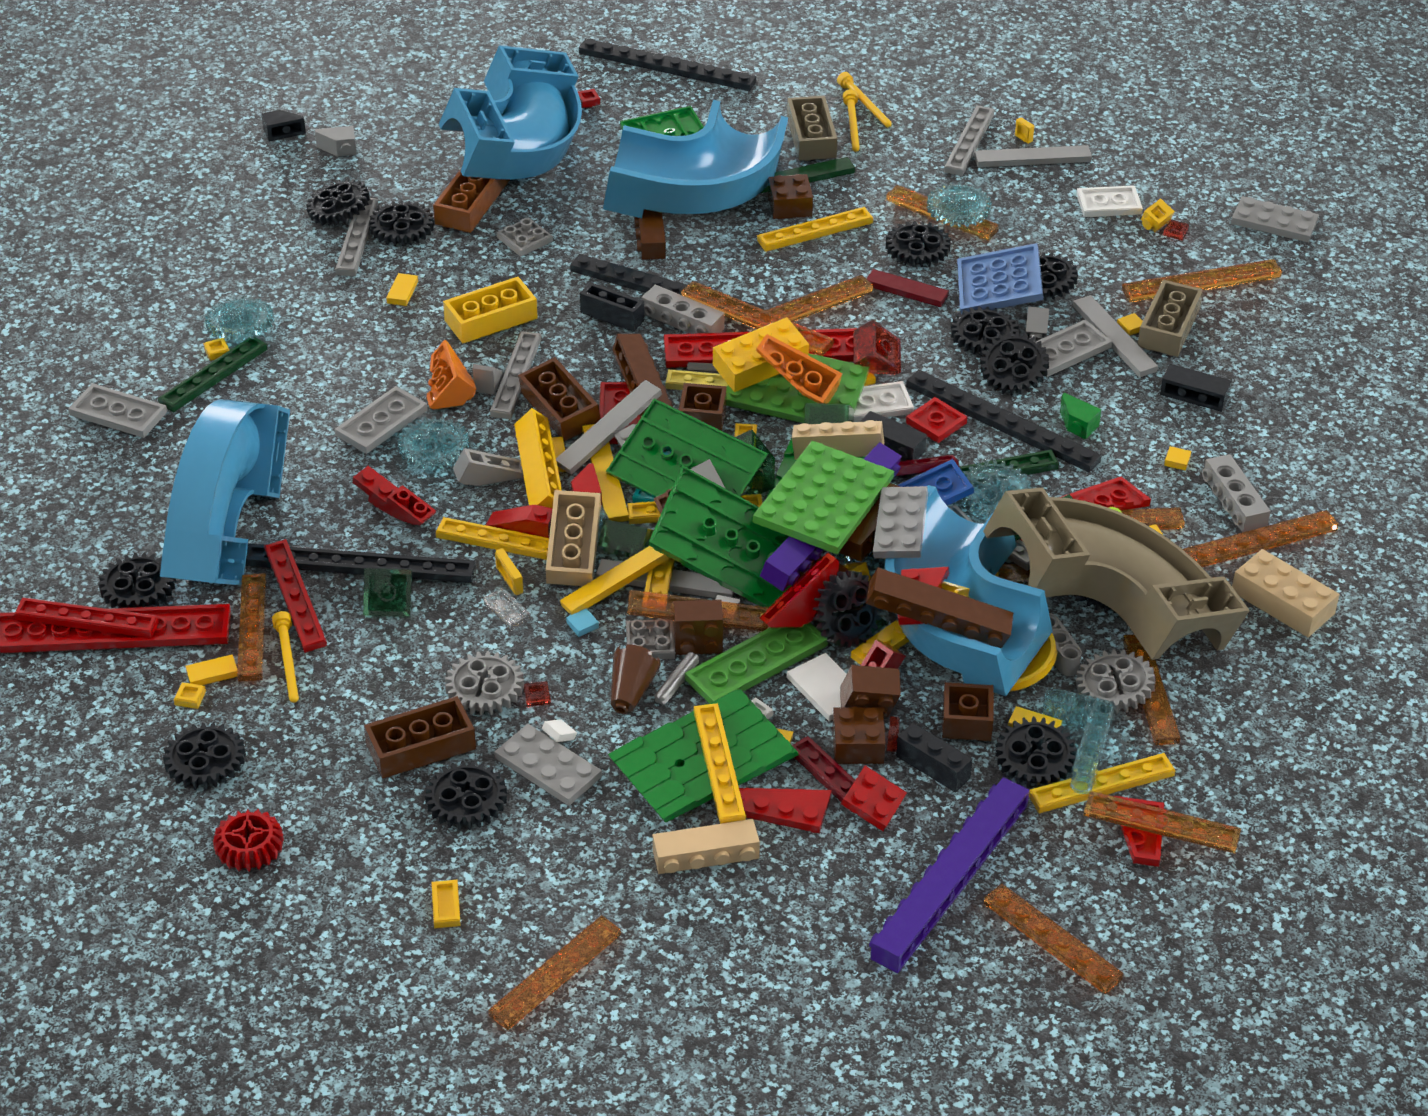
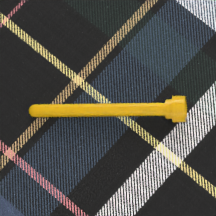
(846, 81)
(850, 98)
(282, 624)

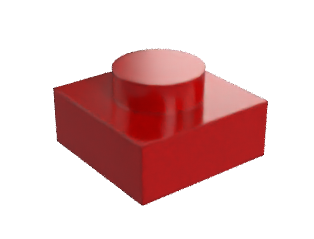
(589, 98)

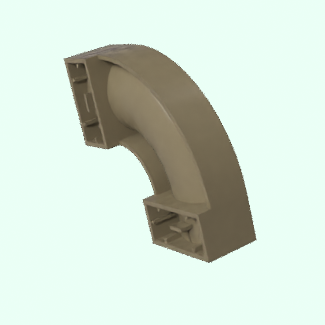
(1120, 563)

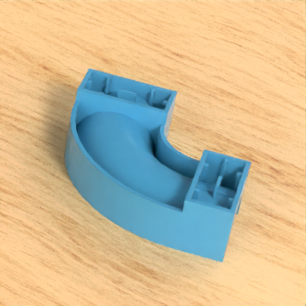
(522, 119)
(693, 171)
(227, 458)
(973, 564)

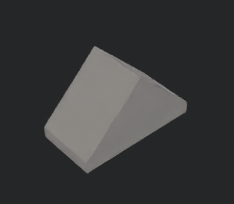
(487, 378)

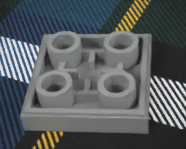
(524, 236)
(653, 635)

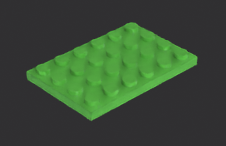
(782, 400)
(823, 497)

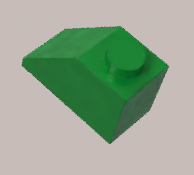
(1079, 416)

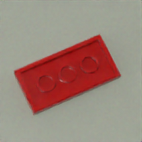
(610, 395)

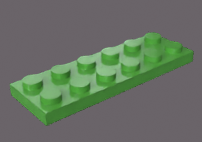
(754, 660)

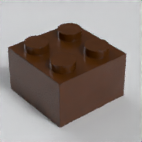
(790, 196)
(705, 403)
(698, 627)
(871, 688)
(968, 711)
(858, 735)

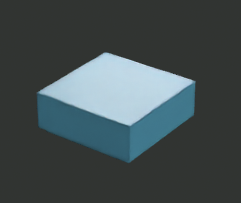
(582, 622)

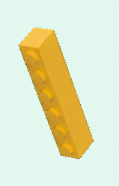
(537, 458)

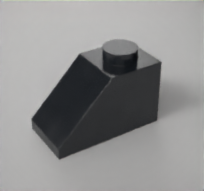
(282, 124)

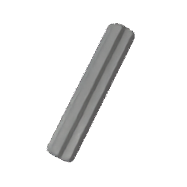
(676, 678)

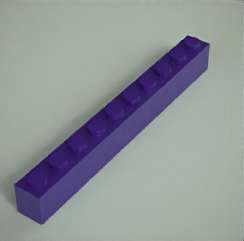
(795, 555)
(948, 875)

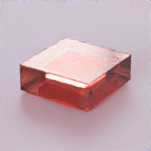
(1176, 229)
(537, 694)
(893, 733)

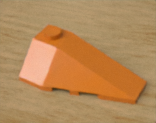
(805, 373)
(450, 380)

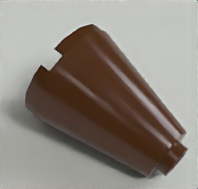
(631, 676)

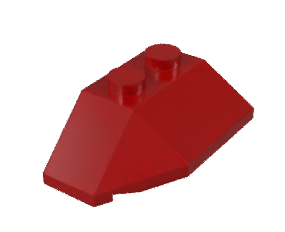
(796, 604)

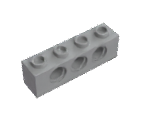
(682, 312)
(1236, 493)

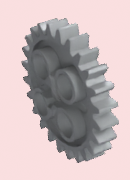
(1131, 674)
(497, 677)

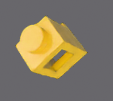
(1154, 218)

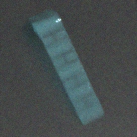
(1088, 713)

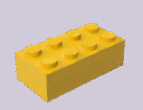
(490, 309)
(743, 365)

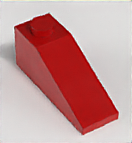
(525, 519)

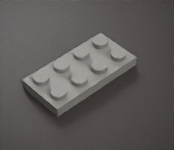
(1275, 219)
(1073, 345)
(117, 410)
(381, 419)
(900, 522)
(548, 764)

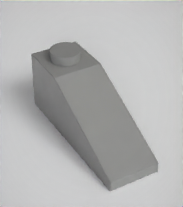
(484, 468)

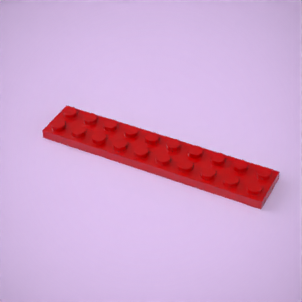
(698, 347)
(176, 627)

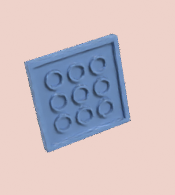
(1000, 278)

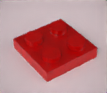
(936, 419)
(873, 798)

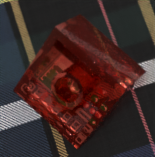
(877, 349)

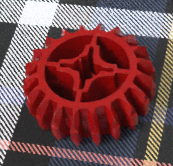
(248, 840)

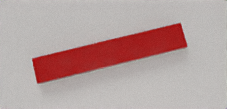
(295, 596)
(86, 617)

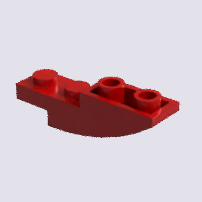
(393, 500)

